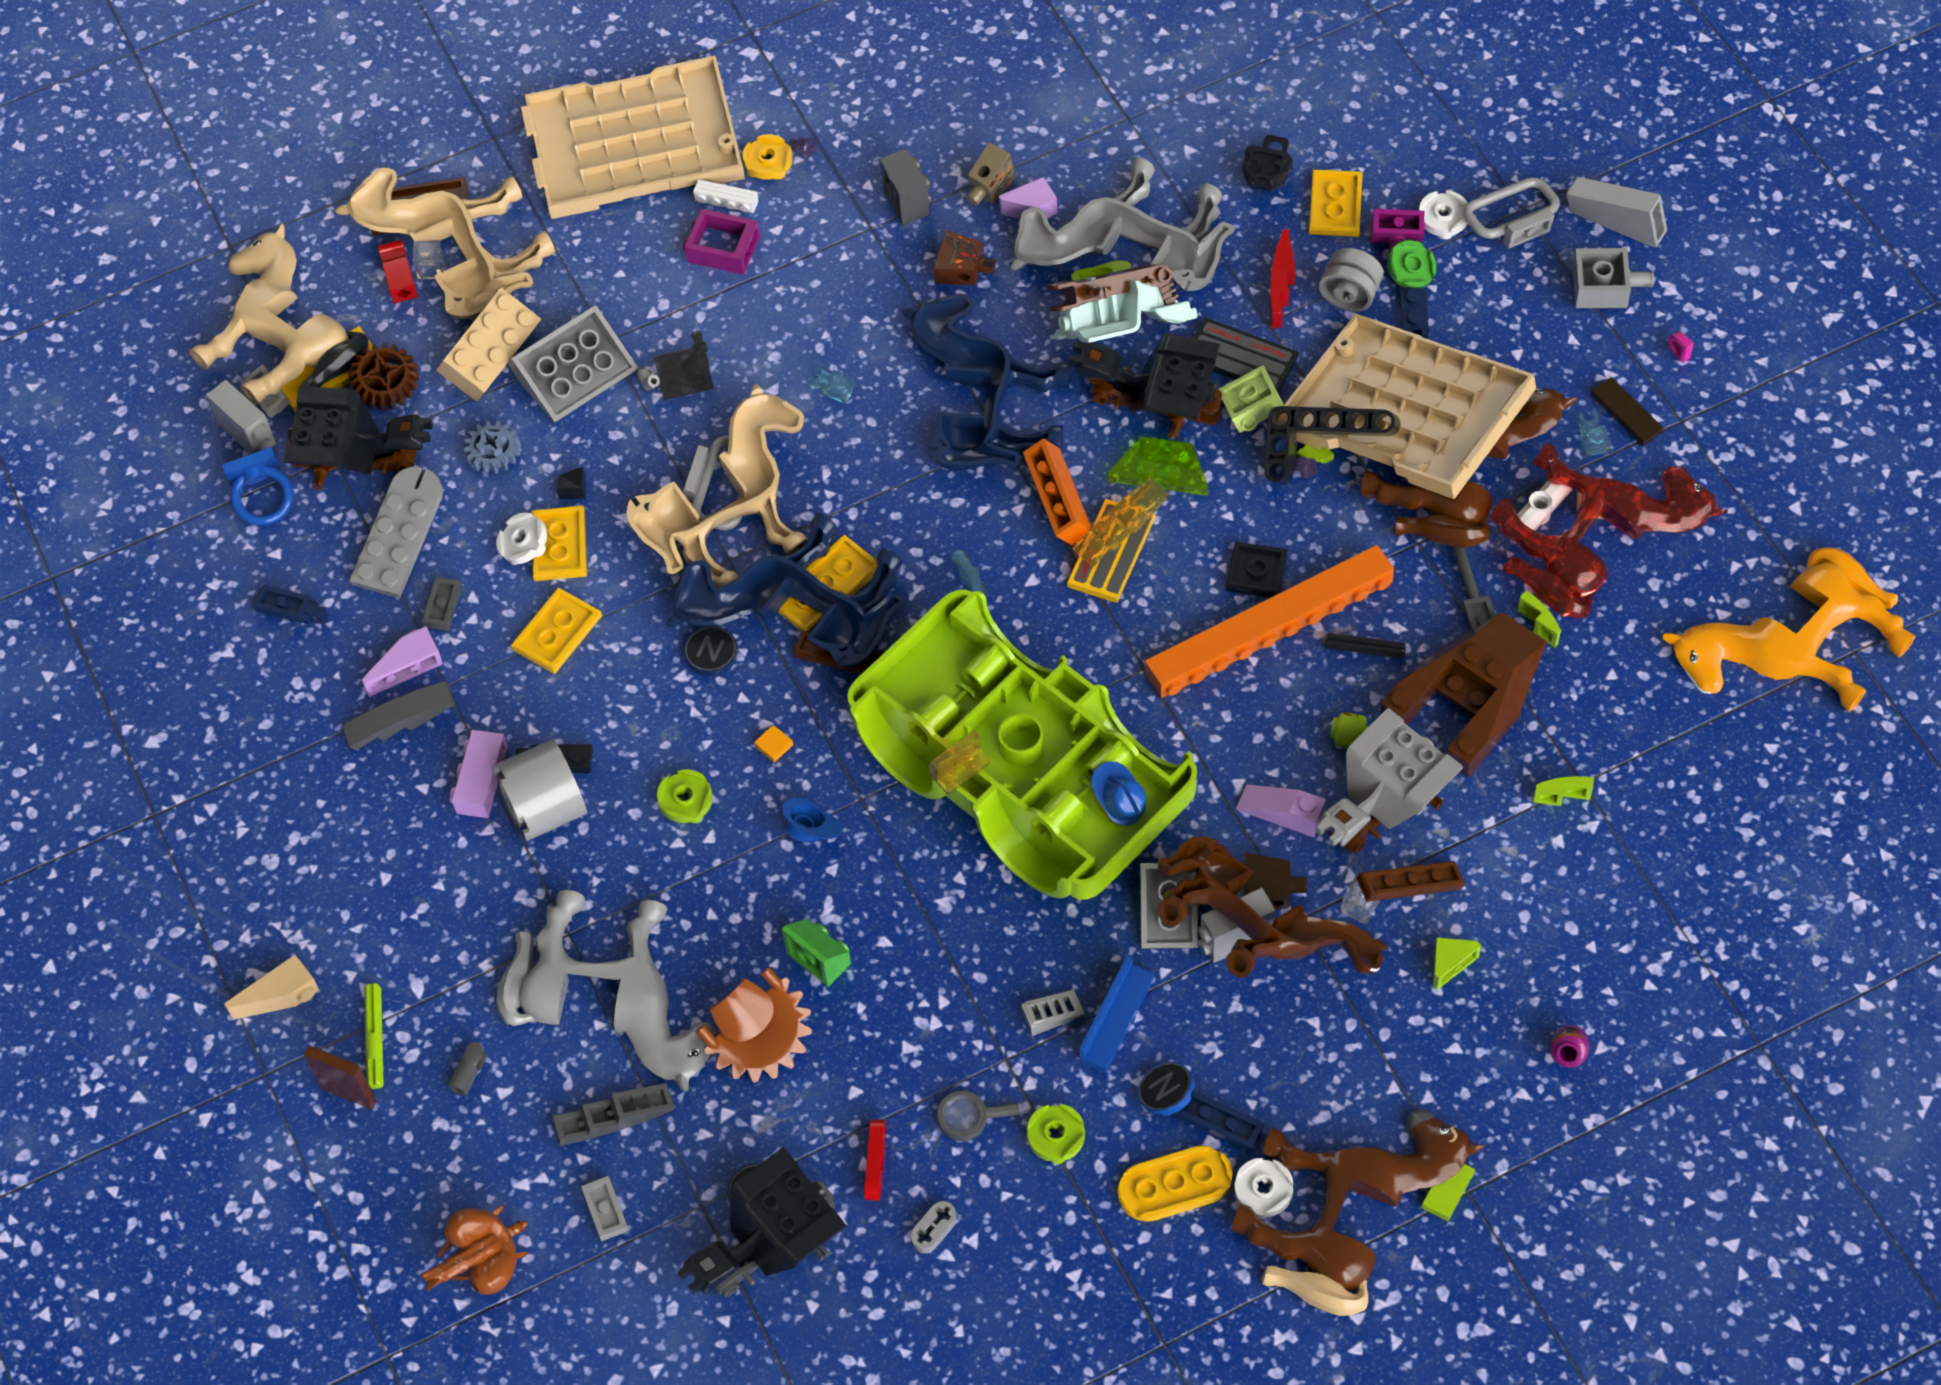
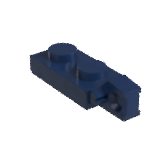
(289, 605)

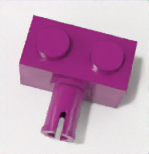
(1394, 226)

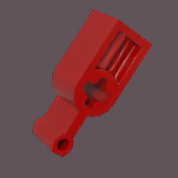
(397, 271)

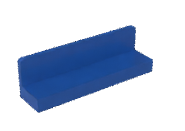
(1115, 1016)

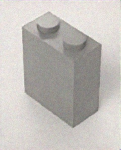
(240, 418)
(1220, 934)

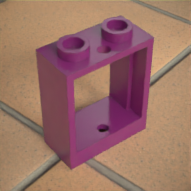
(716, 258)

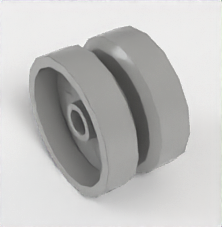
(1351, 279)

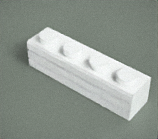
(725, 196)

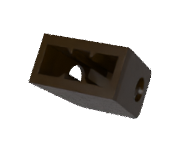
(1274, 878)

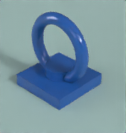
(251, 470)

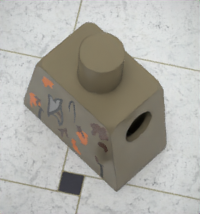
(990, 175)

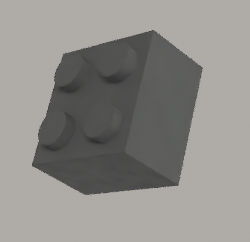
(905, 186)

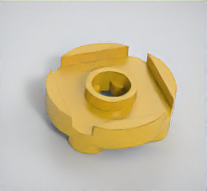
(767, 168)

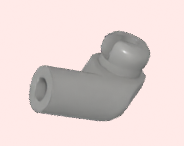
(648, 378)

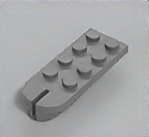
(398, 532)

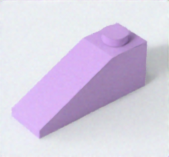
(406, 659)
(1284, 807)

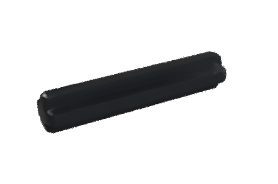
(1365, 645)

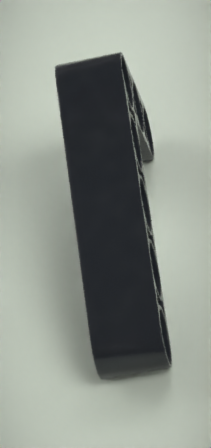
(1320, 425)

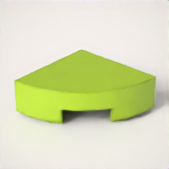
(1323, 455)

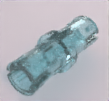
(968, 573)

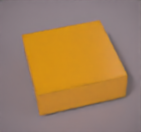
(773, 743)

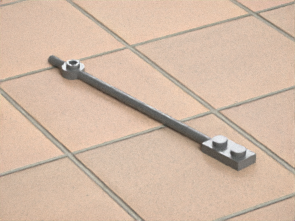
(1476, 608)

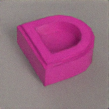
(1680, 346)

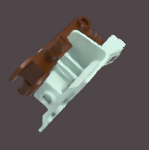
(1116, 301)

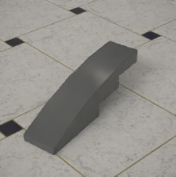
(400, 713)
(612, 1115)

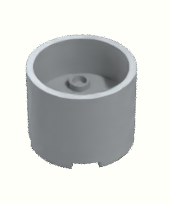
(540, 789)

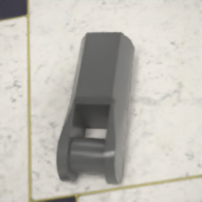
(467, 1069)

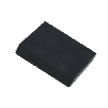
(1256, 569)

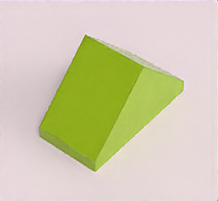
(1452, 957)

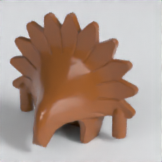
(757, 1027)

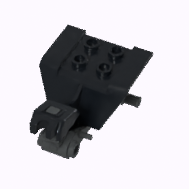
(777, 1222)

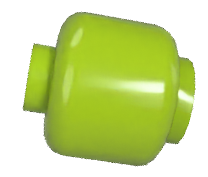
(1347, 728)

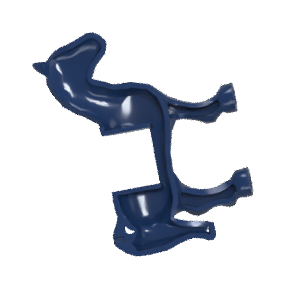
(978, 361)
(850, 623)

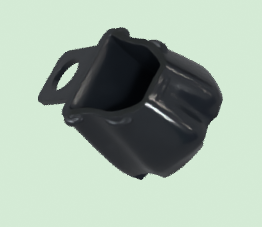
(1267, 167)

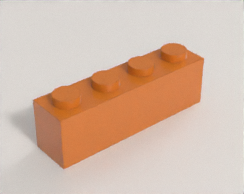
(1057, 491)

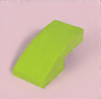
(1545, 623)
(1553, 790)

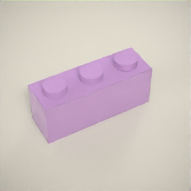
(475, 775)

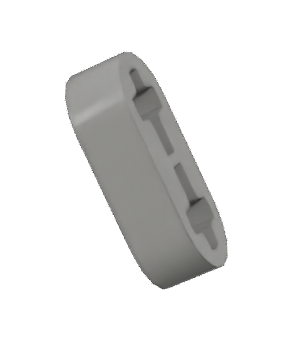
(938, 1231)

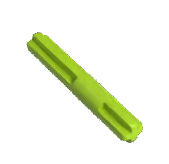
(373, 1036)

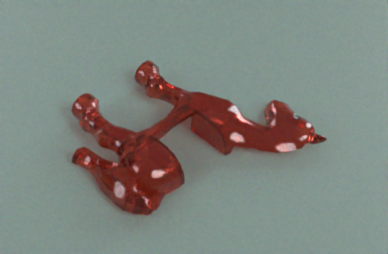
(1572, 568)

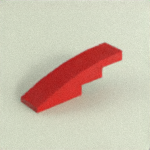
(1281, 276)

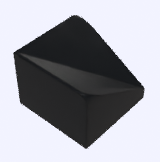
(572, 484)

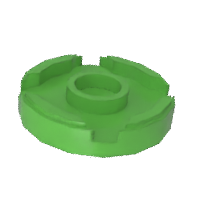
(1411, 264)

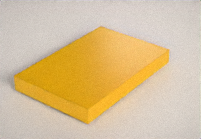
(1335, 203)
(564, 544)
(556, 630)

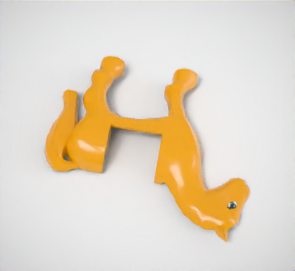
(1833, 584)

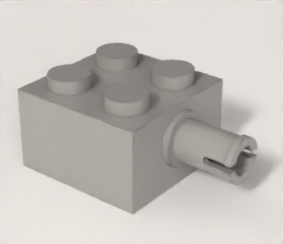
(1604, 278)

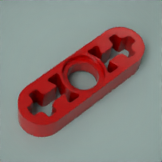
(875, 1159)

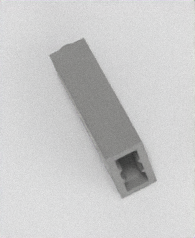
(1619, 208)

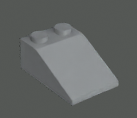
(1153, 930)

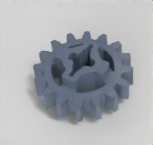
(492, 447)

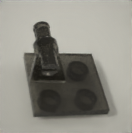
(685, 370)

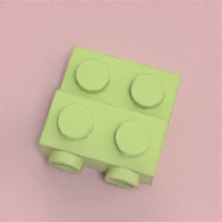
(1250, 399)

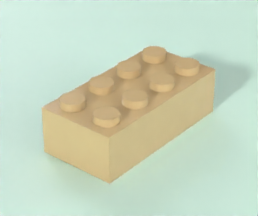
(488, 344)

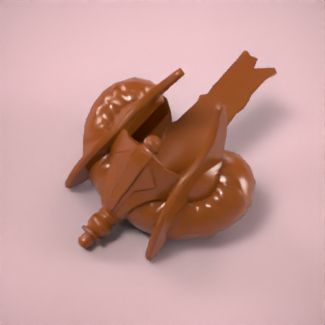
(485, 1247)

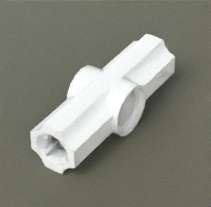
(1547, 498)

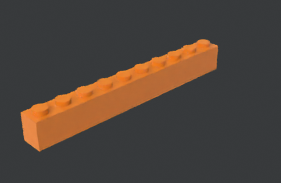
(1269, 621)

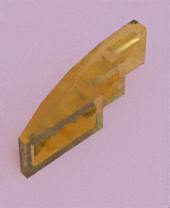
(1120, 521)

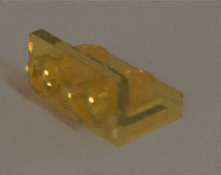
(959, 763)

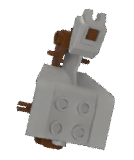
(1390, 777)

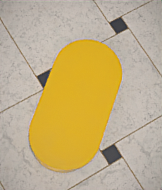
(1175, 1183)

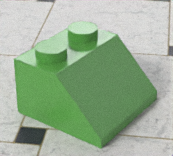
(816, 950)

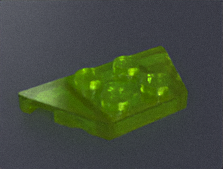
(1165, 461)

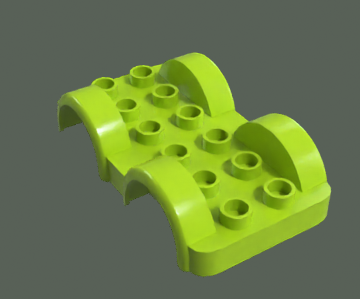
(1042, 743)

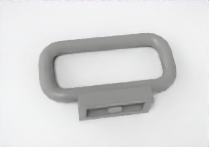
(1520, 229)
(700, 477)

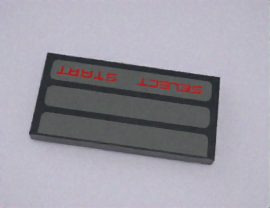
(1244, 352)

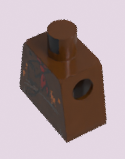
(961, 260)

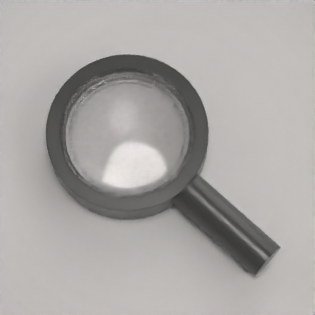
(964, 1115)

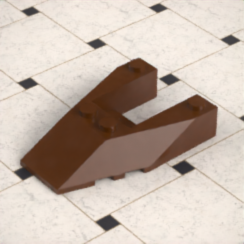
(1482, 675)

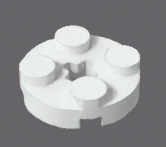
(1443, 225)
(531, 546)
(1264, 1171)

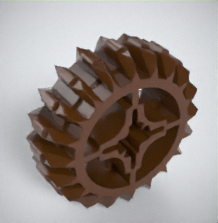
(402, 368)

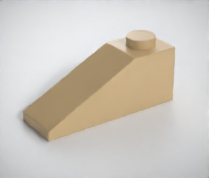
(277, 990)

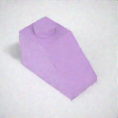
(1028, 196)

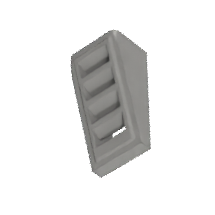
(1046, 1023)

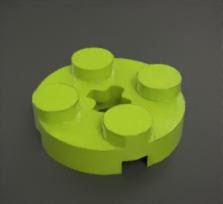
(689, 810)
(1056, 1117)

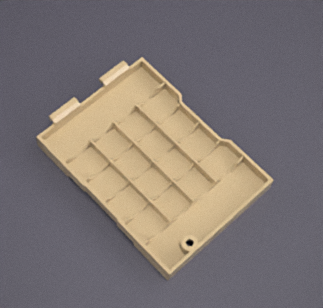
(632, 136)
(1446, 402)

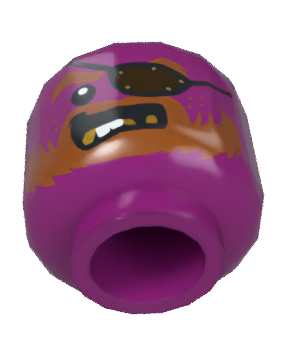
(1569, 1046)

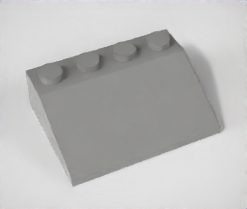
(573, 364)

